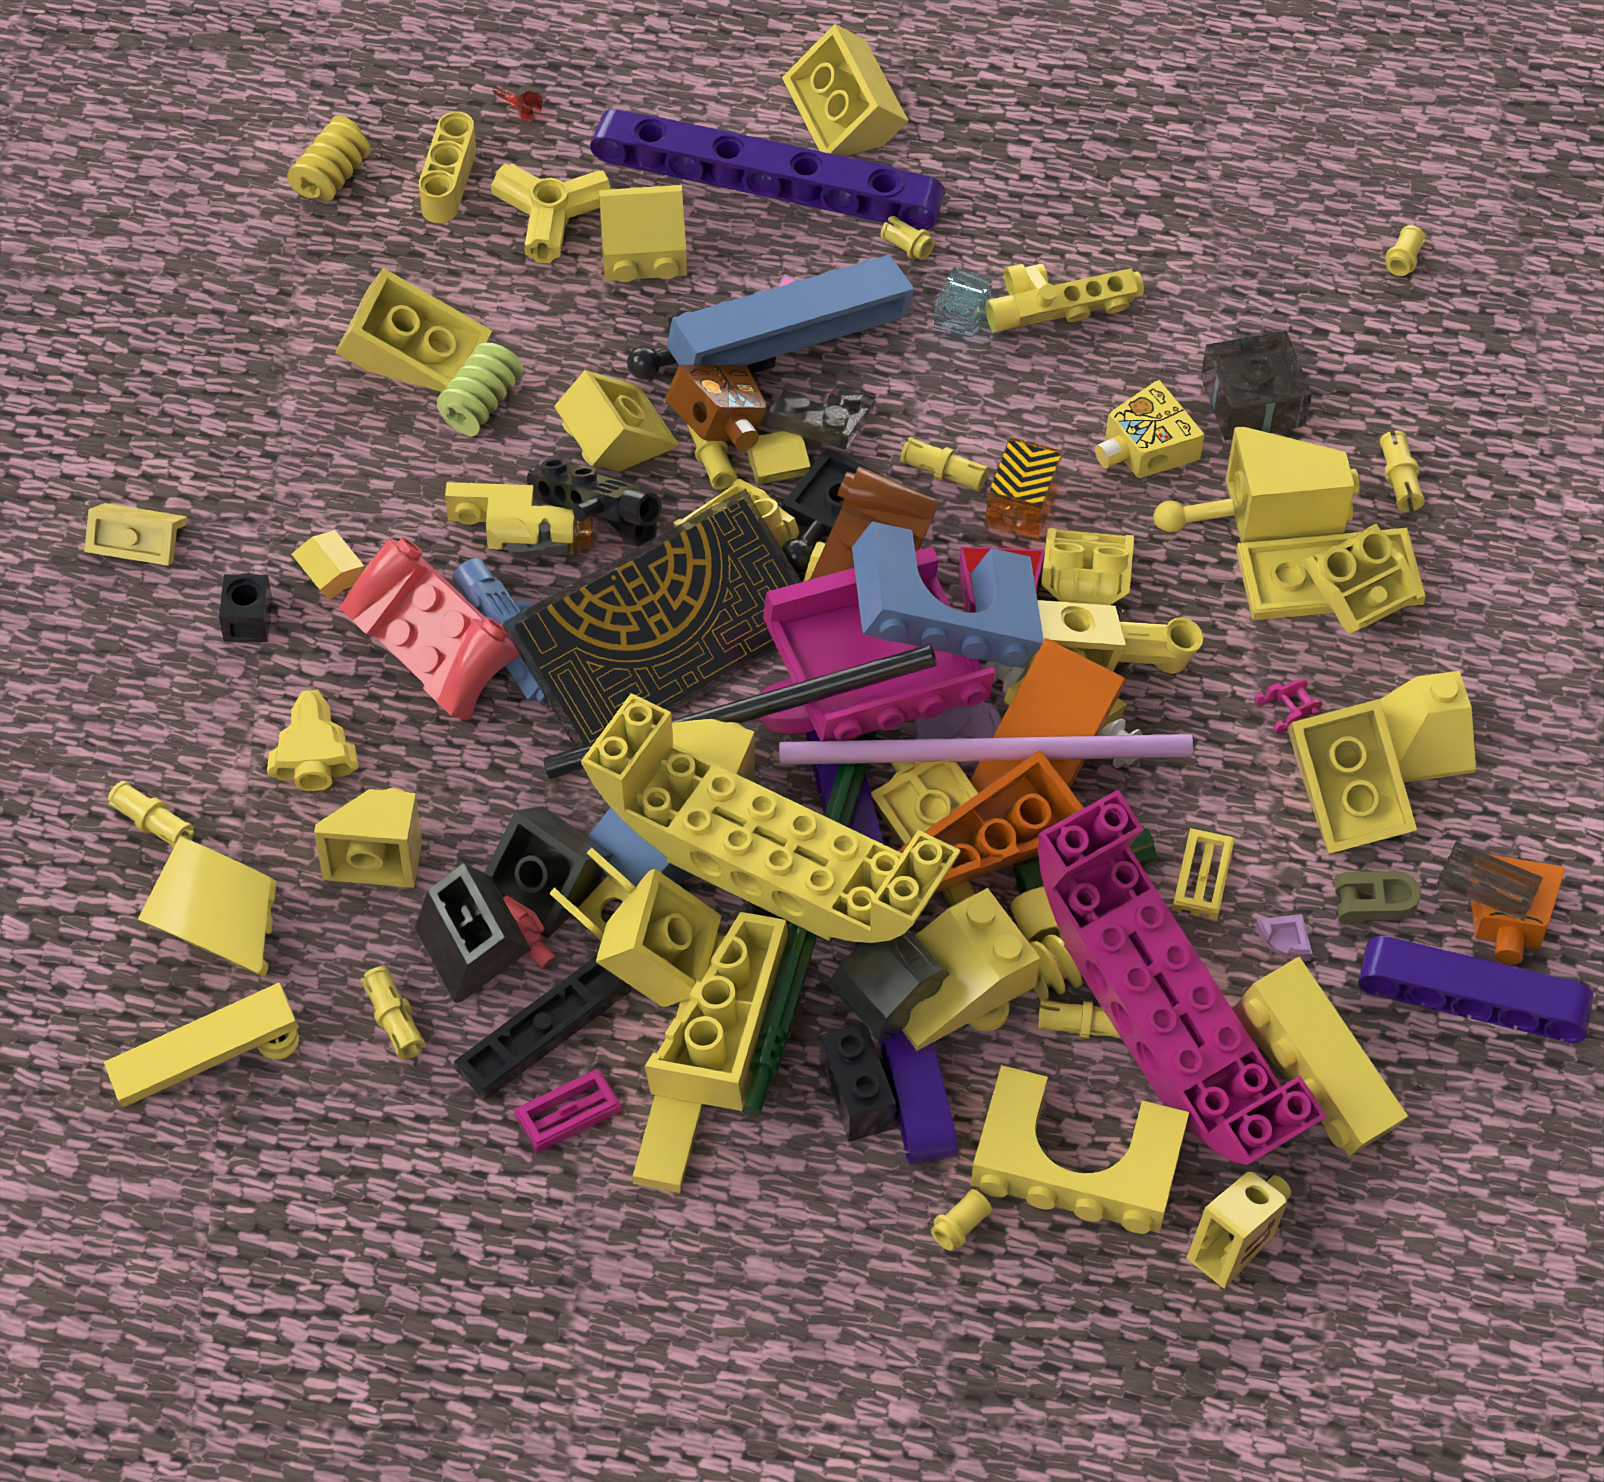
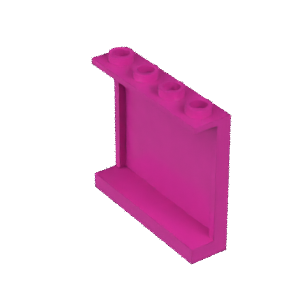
(821, 633)

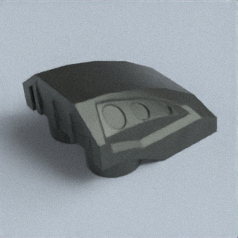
(887, 981)

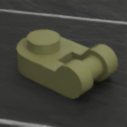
(1393, 896)

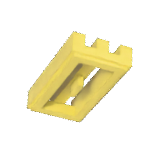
(1197, 904)

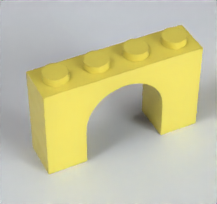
(1127, 1193)

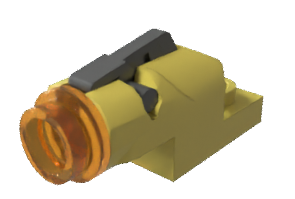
(516, 522)

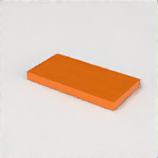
(1057, 698)

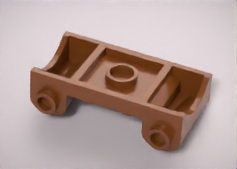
(874, 499)

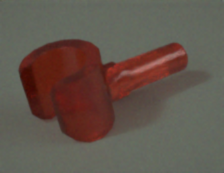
(522, 102)

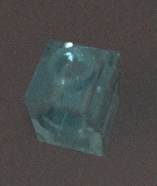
(962, 303)

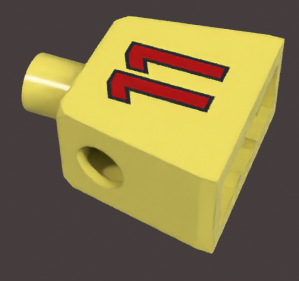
(1250, 1213)

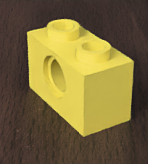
(1084, 629)

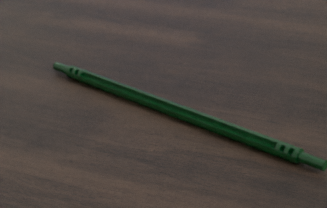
(796, 957)

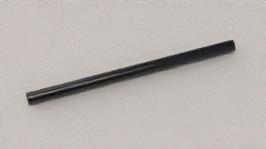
(782, 698)

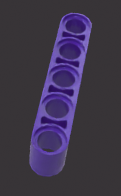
(1476, 987)

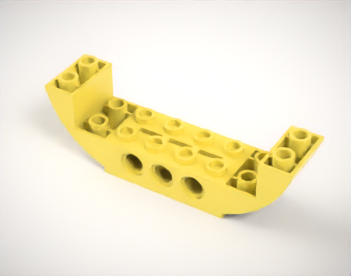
(757, 839)

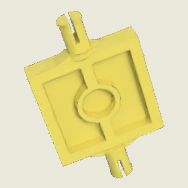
(921, 796)

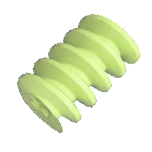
(479, 387)

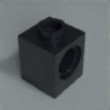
(245, 608)

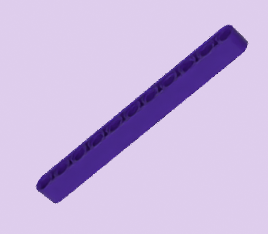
(912, 1074)

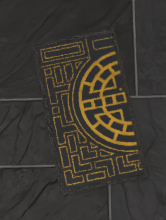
(657, 620)

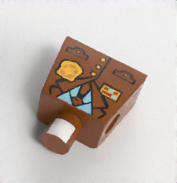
(718, 402)

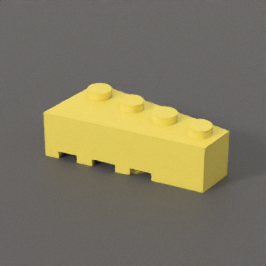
(717, 1032)
(1308, 1038)

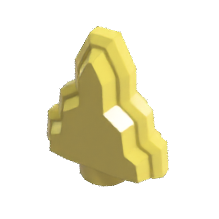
(312, 746)

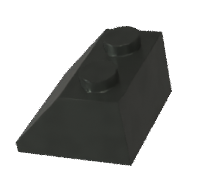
(542, 855)

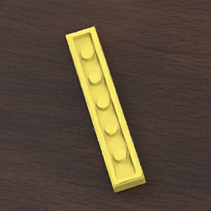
(669, 1135)

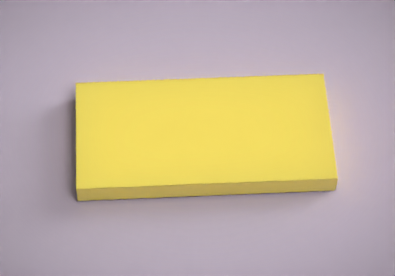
(1282, 588)

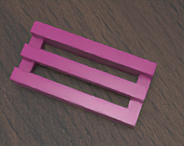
(574, 1125)

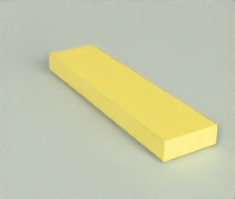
(201, 1045)

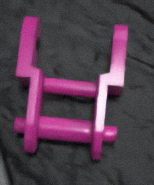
(1280, 693)

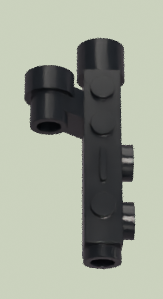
(617, 504)

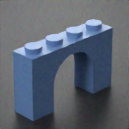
(903, 610)

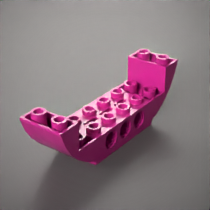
(1161, 990)

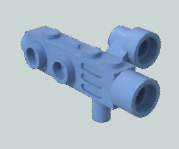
(495, 602)

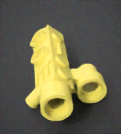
(1037, 301)

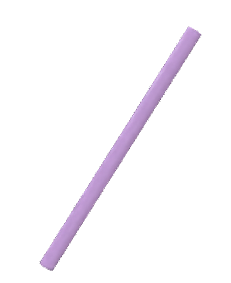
(985, 749)

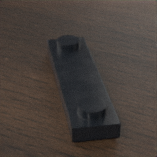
(540, 1028)

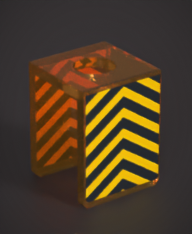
(1023, 488)

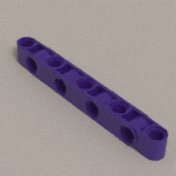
(767, 168)

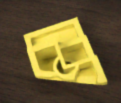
(213, 904)

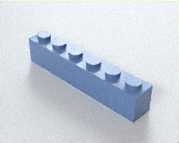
(792, 315)

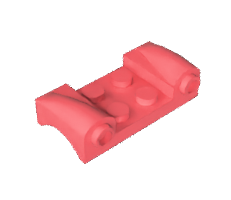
(428, 626)

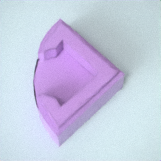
(1286, 935)

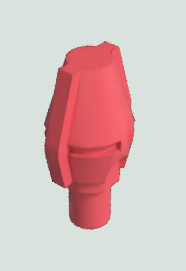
(531, 929)

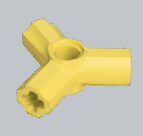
(548, 204)

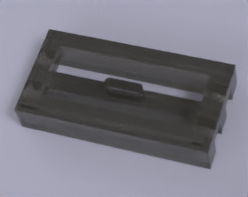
(1492, 875)

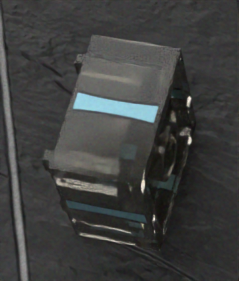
(1256, 384)

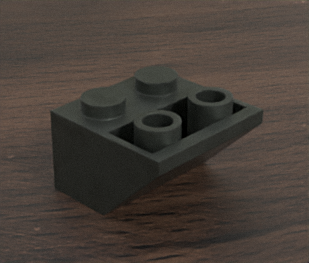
(468, 931)

